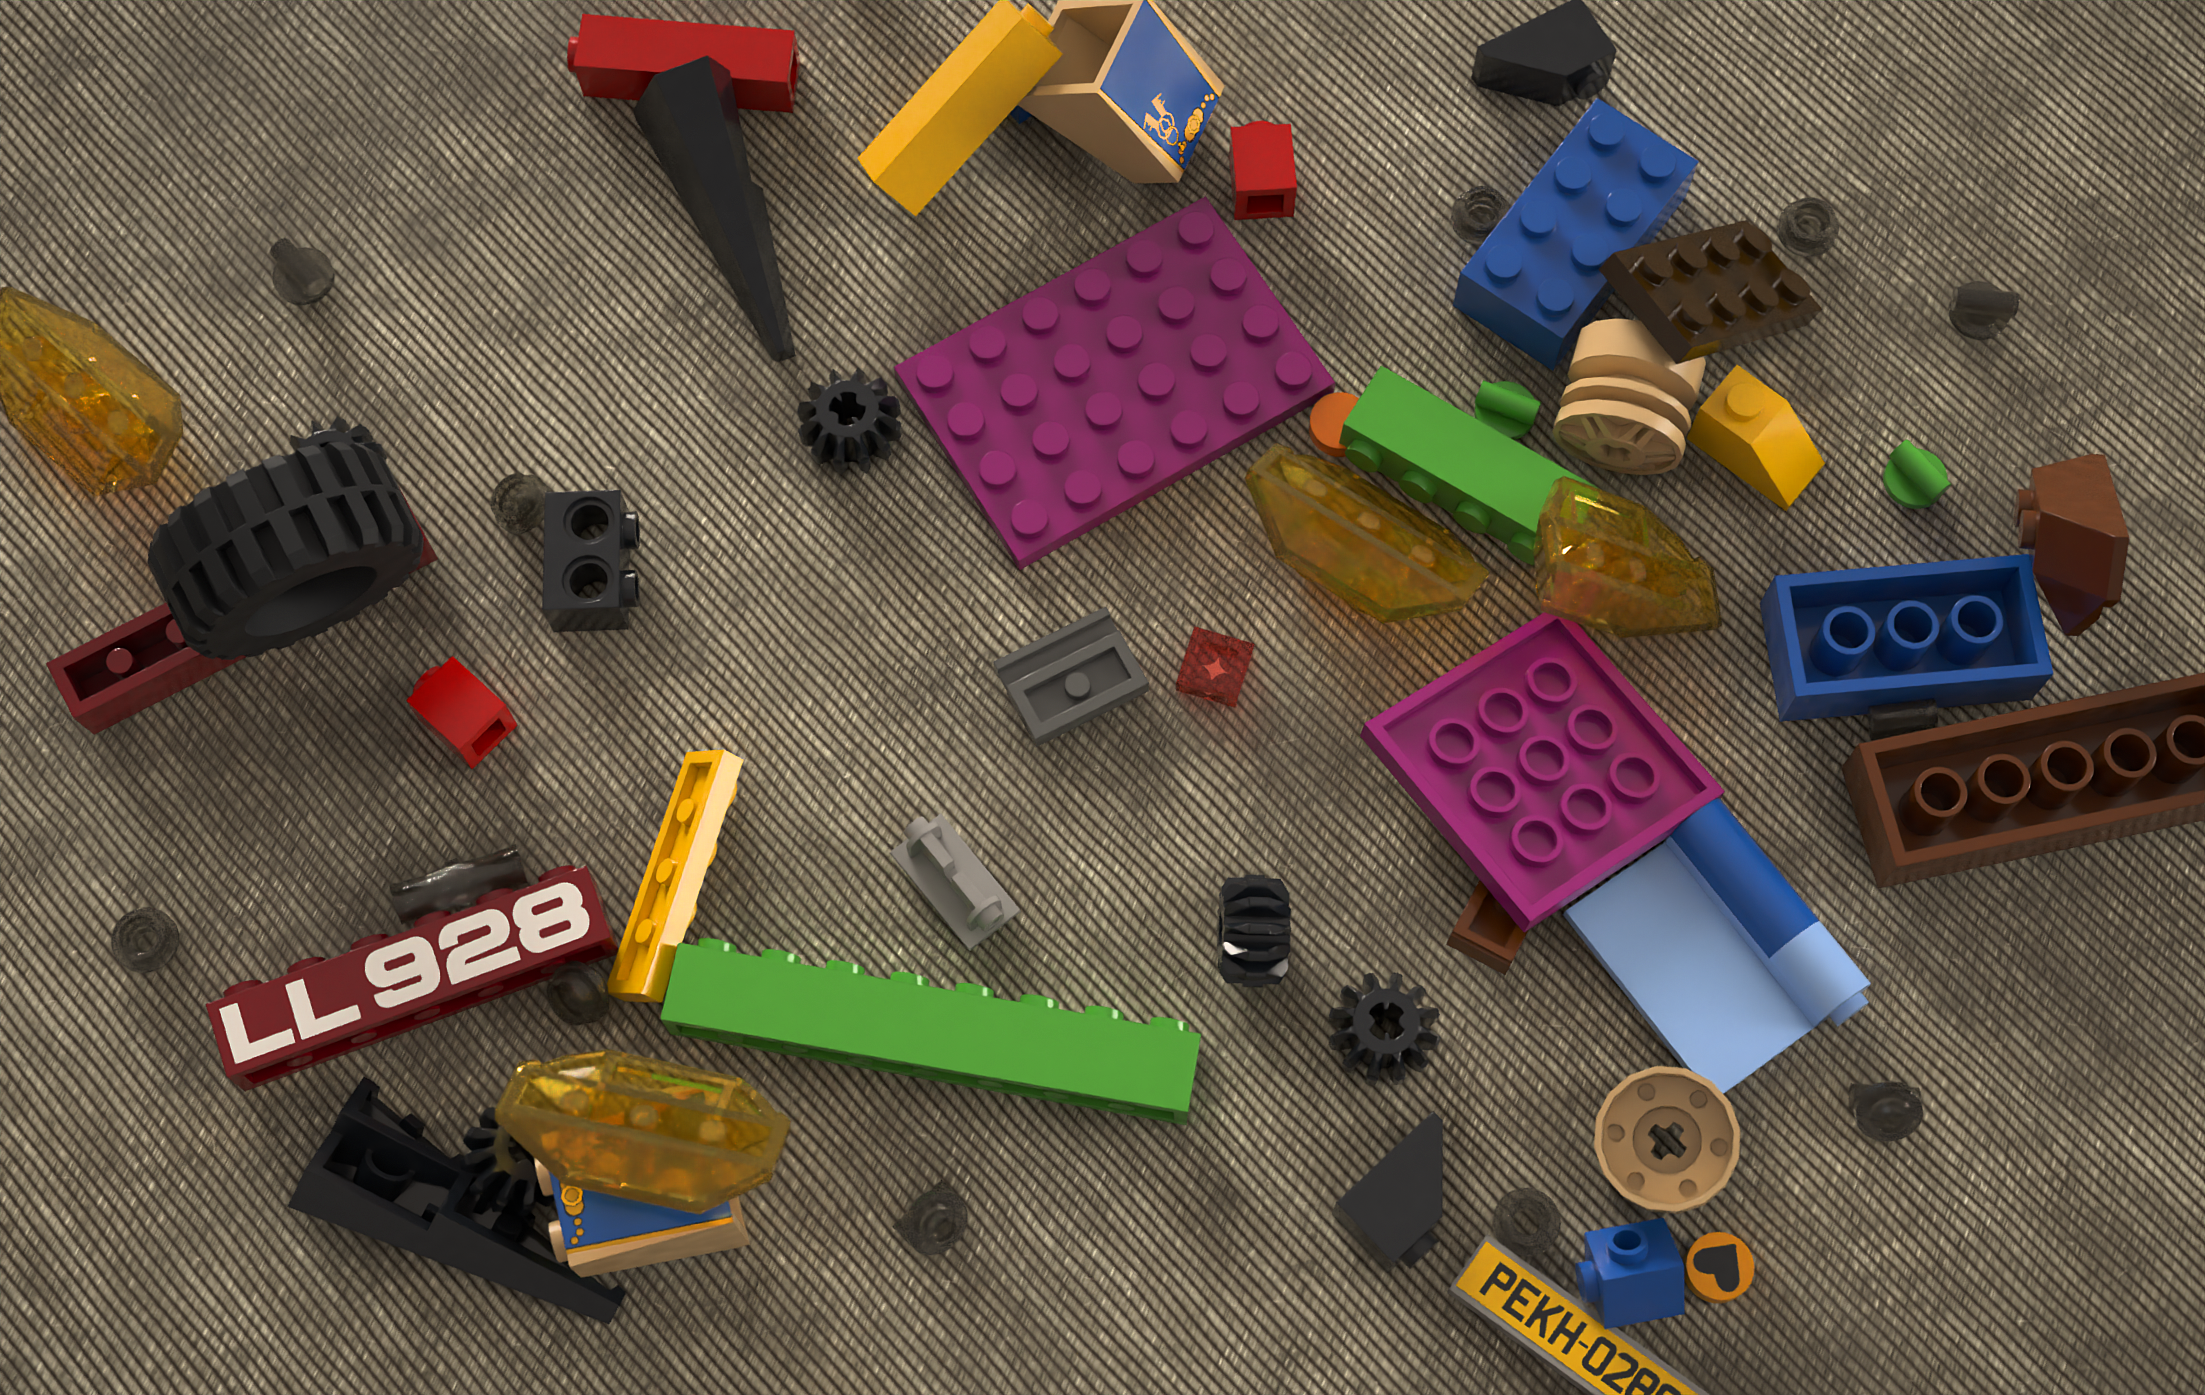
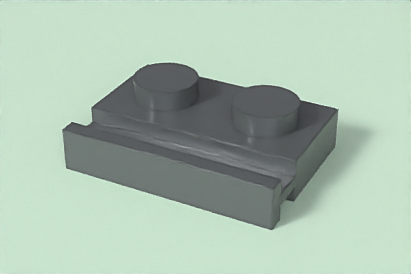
(1071, 676)

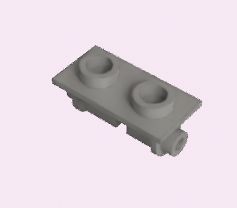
(954, 880)

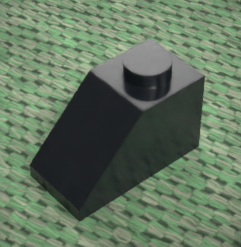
(1548, 57)
(1399, 1199)

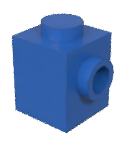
(1632, 1273)

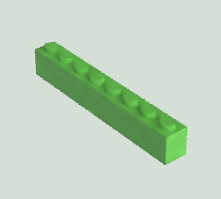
(932, 1031)

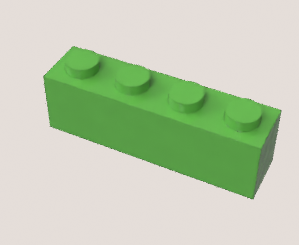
(1450, 460)

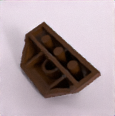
(2074, 538)

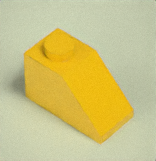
(1757, 438)

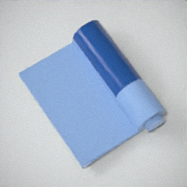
(1718, 949)

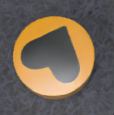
(1718, 1267)

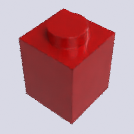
(1262, 171)
(461, 711)

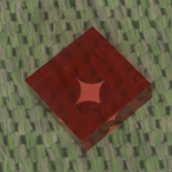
(1215, 667)

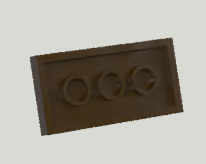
(1711, 290)

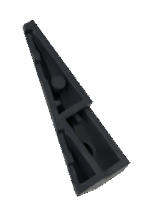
(699, 140)
(403, 1190)

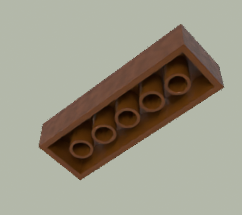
(2031, 781)

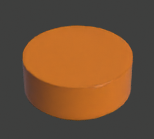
(1327, 422)

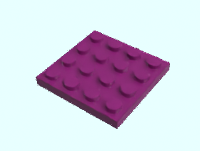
(1540, 766)

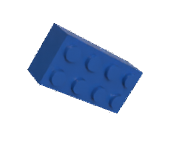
(1595, 196)
(1905, 635)

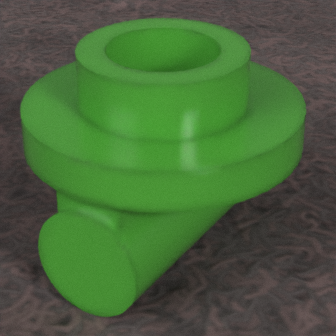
(1506, 408)
(1914, 477)

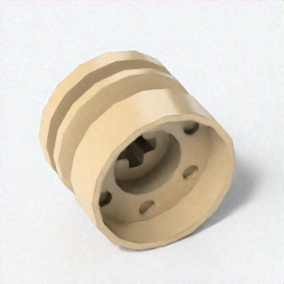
(1626, 400)
(1660, 1100)

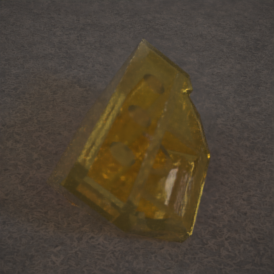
(84, 397)
(1360, 539)
(1618, 566)
(644, 1128)

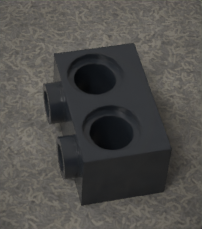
(575, 562)

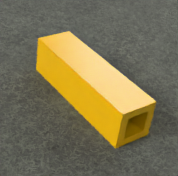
(961, 104)

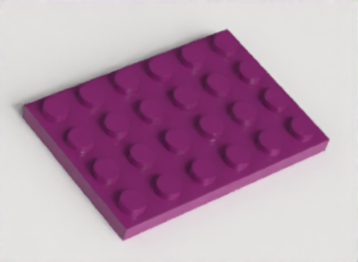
(1113, 381)

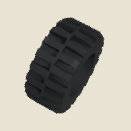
(284, 550)

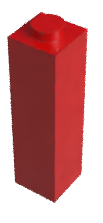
(622, 54)

